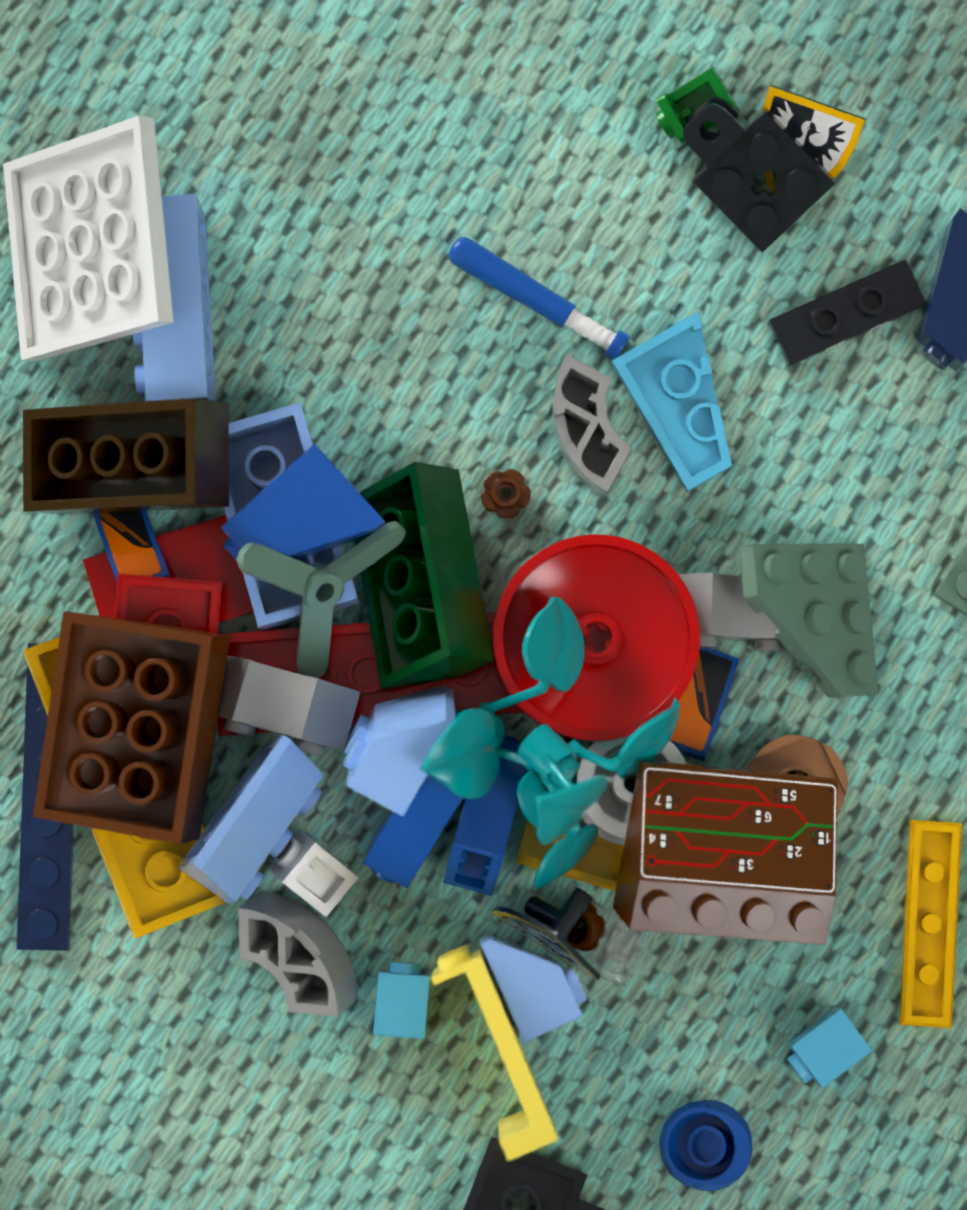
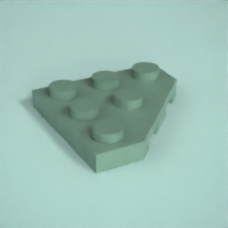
(820, 609)

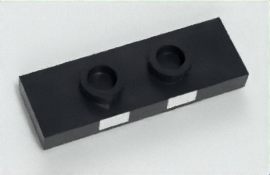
(847, 313)

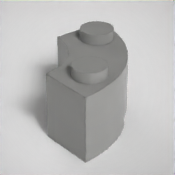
(584, 429)
(726, 614)
(286, 704)
(298, 952)

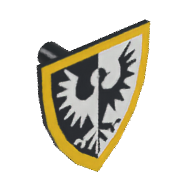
(820, 128)
(560, 922)

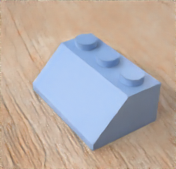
(394, 743)
(254, 821)
(534, 987)

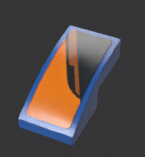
(131, 543)
(703, 703)

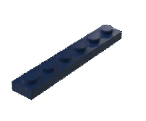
(44, 849)

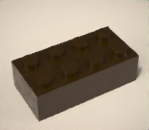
(126, 457)

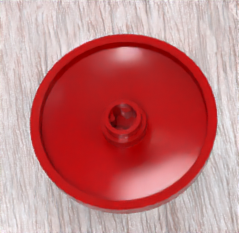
(634, 629)

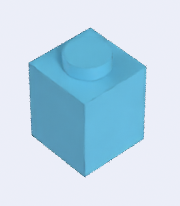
(402, 1001)
(827, 1048)

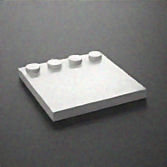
(88, 240)

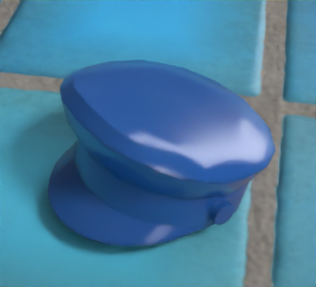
(706, 1145)

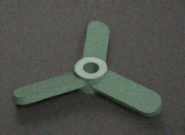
(318, 587)

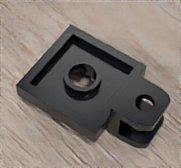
(739, 151)
(548, 1182)

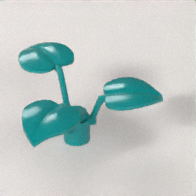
(469, 747)
(565, 807)

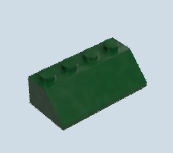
(427, 590)

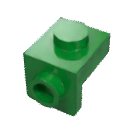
(687, 99)

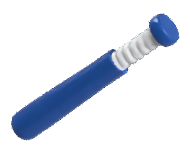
(527, 291)

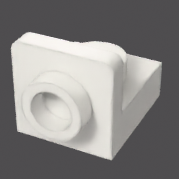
(312, 873)

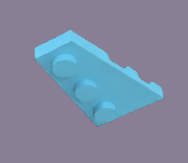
(678, 401)

